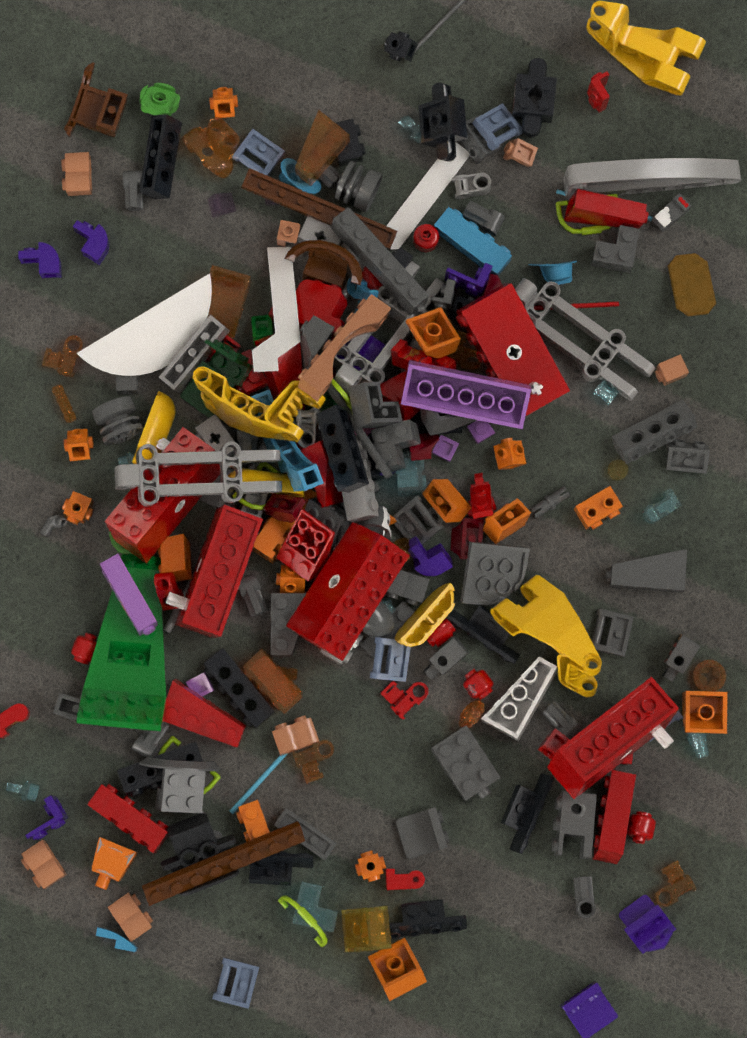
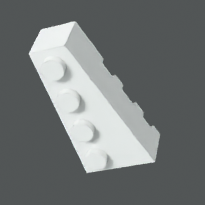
(521, 700)

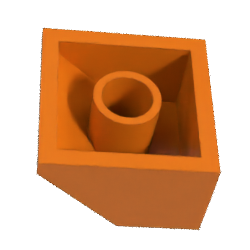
(434, 333)
(704, 712)
(397, 969)

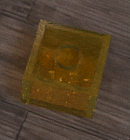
(366, 929)

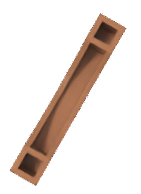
(367, 319)

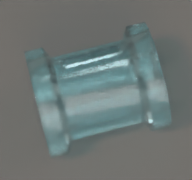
(605, 393)

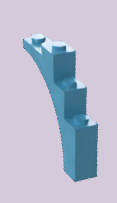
(300, 470)

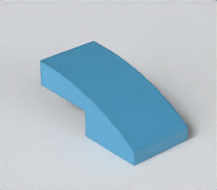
(121, 941)

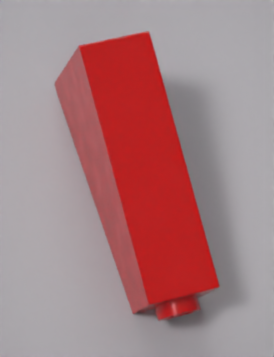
(604, 210)

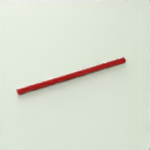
(586, 305)

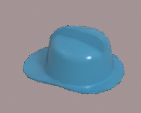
(289, 177)
(558, 273)

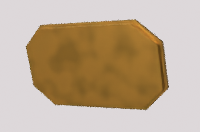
(691, 284)

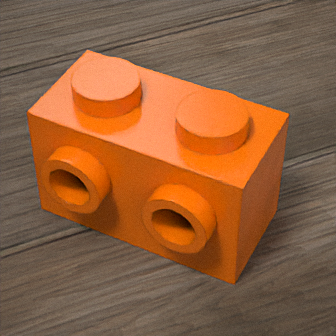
(446, 500)
(598, 507)
(506, 521)
(176, 557)
(253, 819)

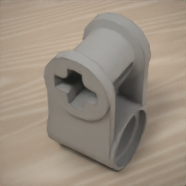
(470, 185)
(307, 422)

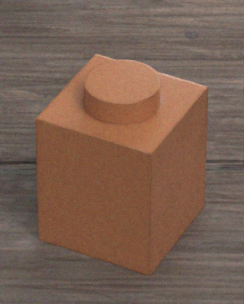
(671, 370)

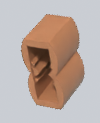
(78, 174)
(295, 736)
(43, 865)
(130, 916)

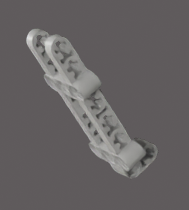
(528, 295)
(349, 376)
(132, 475)

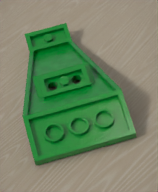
(127, 669)

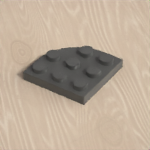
(492, 572)

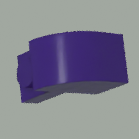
(97, 244)
(46, 257)
(429, 562)

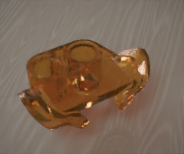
(221, 160)

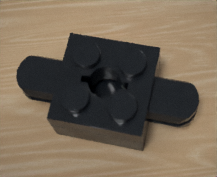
(534, 97)
(443, 122)

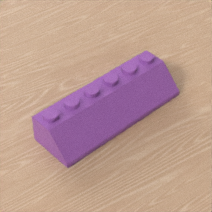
(466, 394)

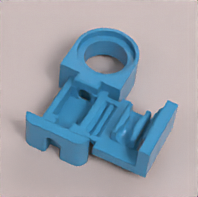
(361, 291)

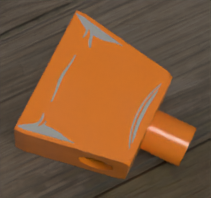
(111, 862)

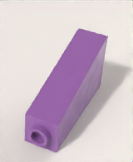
(129, 595)

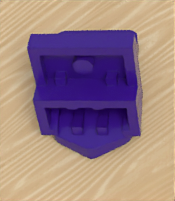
(647, 925)

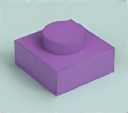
(480, 430)
(445, 448)
(200, 684)

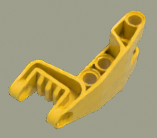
(645, 51)
(276, 418)
(554, 622)

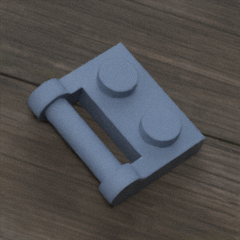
(494, 121)
(262, 149)
(396, 660)
(242, 986)

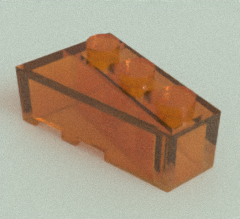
(320, 148)
(272, 681)

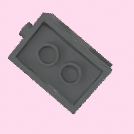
(465, 764)
(574, 820)

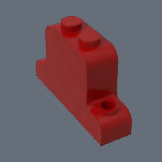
(321, 301)

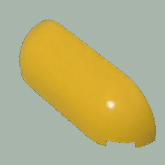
(157, 424)
(255, 475)
(427, 617)

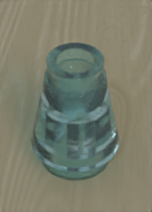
(698, 743)

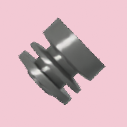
(358, 186)
(116, 417)

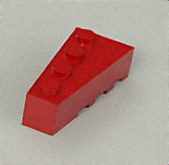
(289, 369)
(393, 388)
(195, 713)
(128, 818)
(614, 819)

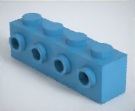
(471, 241)

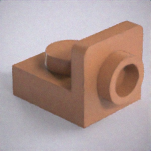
(520, 151)
(287, 232)

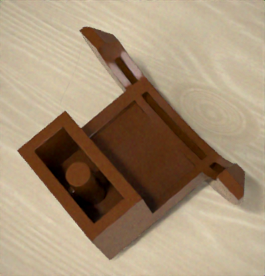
(96, 108)
(327, 262)

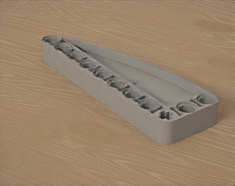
(649, 175)

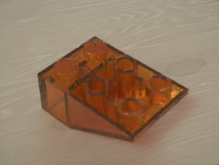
(228, 296)

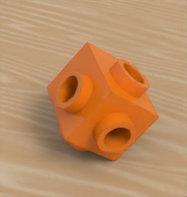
(223, 102)
(78, 444)
(509, 454)
(78, 500)
(290, 581)
(362, 863)

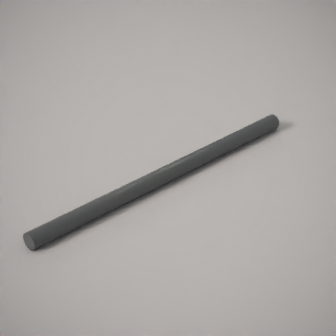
(439, 24)

